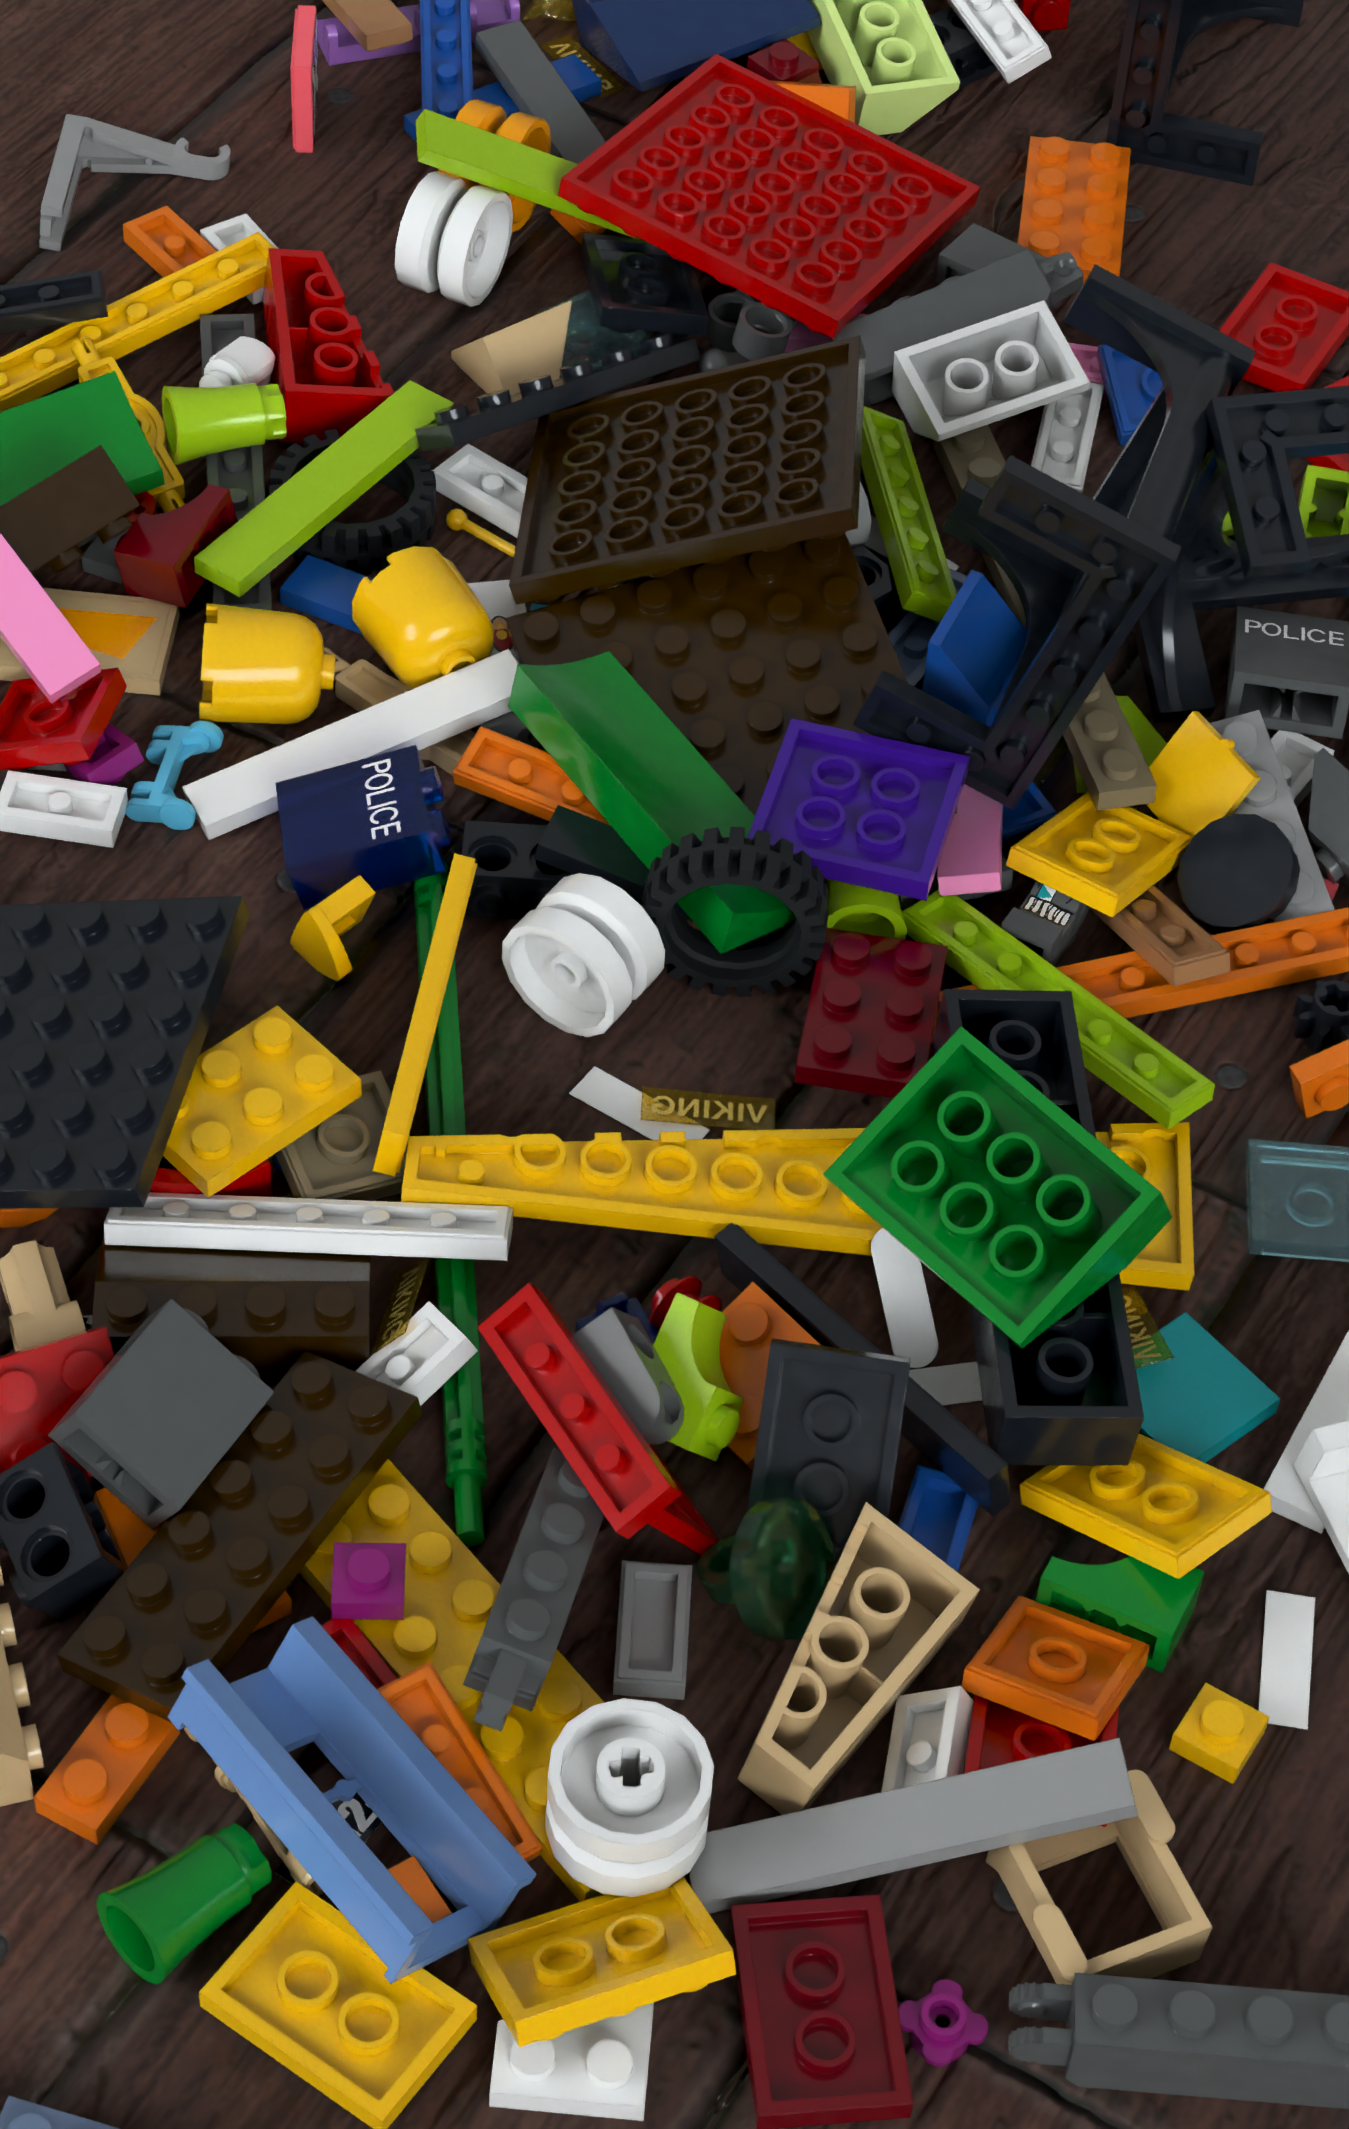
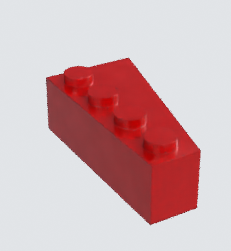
(317, 347)

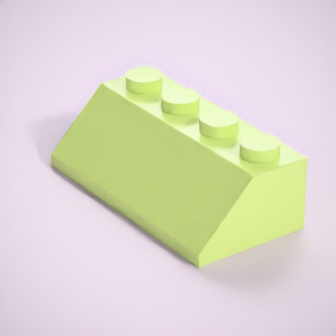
(888, 55)

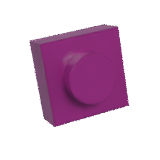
(110, 761)
(368, 1581)

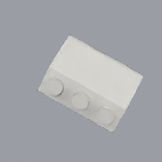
(985, 373)

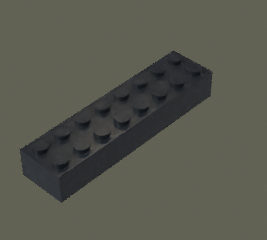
(1076, 1384)

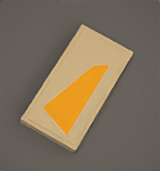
(118, 631)

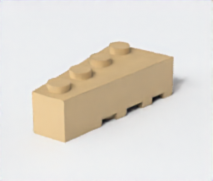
(863, 1648)

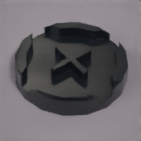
(1238, 873)

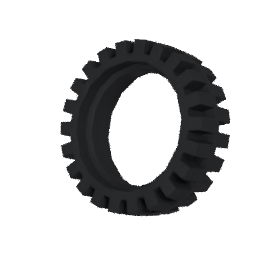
(367, 543)
(741, 863)

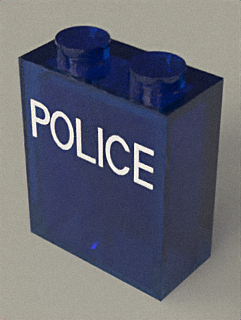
(362, 821)

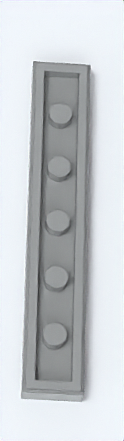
(914, 1826)

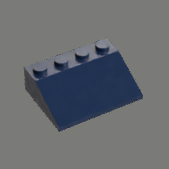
(672, 38)

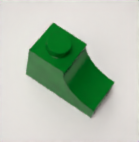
(1125, 1599)

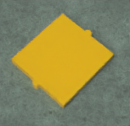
(1199, 777)

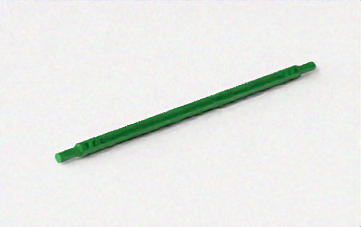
(454, 1277)

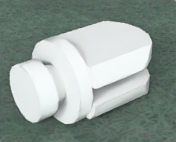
(239, 363)

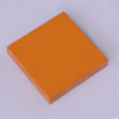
(1056, 1667)

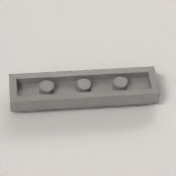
(1274, 802)

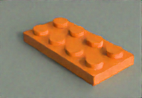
(1075, 201)

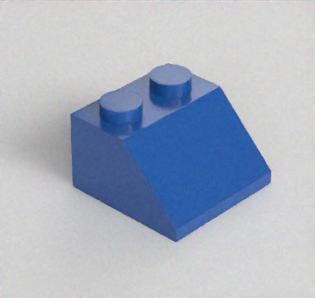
(974, 651)

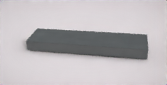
(538, 89)

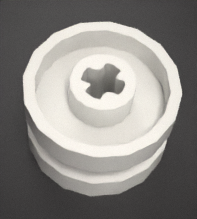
(453, 238)
(583, 954)
(628, 1797)

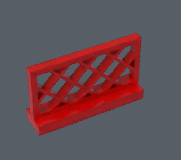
(590, 1424)

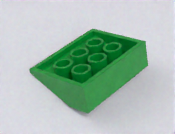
(999, 1190)

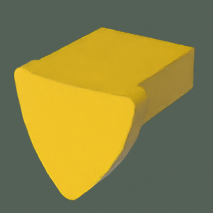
(321, 926)

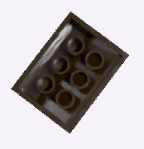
(252, 1301)

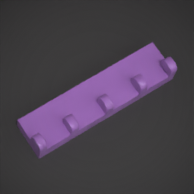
(341, 46)

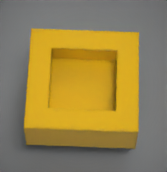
(1219, 1733)

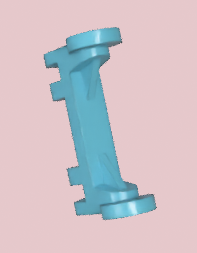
(169, 749)

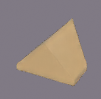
(517, 351)

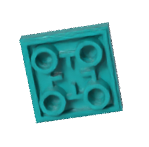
(1201, 1395)

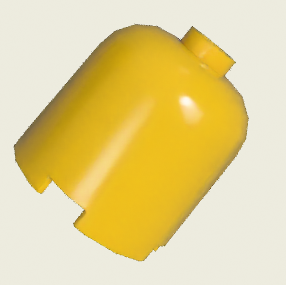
(422, 617)
(261, 666)

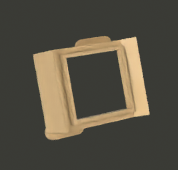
(1155, 1870)

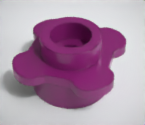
(939, 2044)

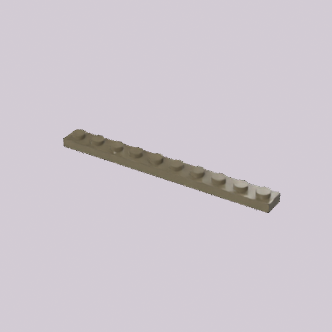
(1099, 731)

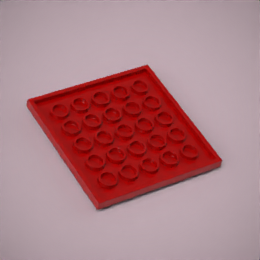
(770, 194)

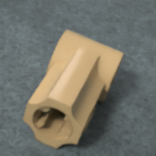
(37, 1296)

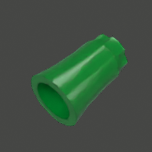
(182, 1901)

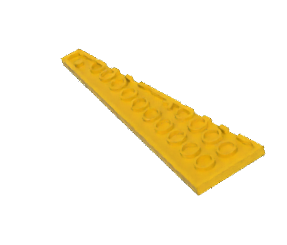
(750, 1178)

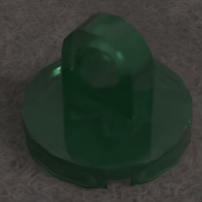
(771, 1567)

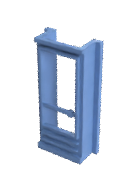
(324, 1699)

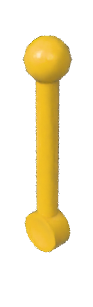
(458, 520)

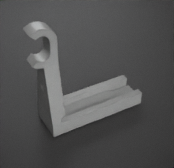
(112, 150)

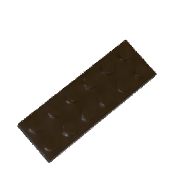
(241, 1534)

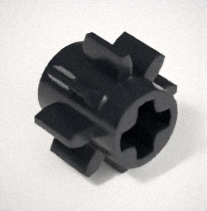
(1324, 1017)

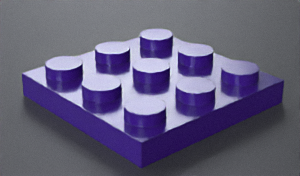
(862, 806)

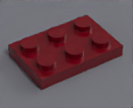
(870, 1013)
(819, 2012)

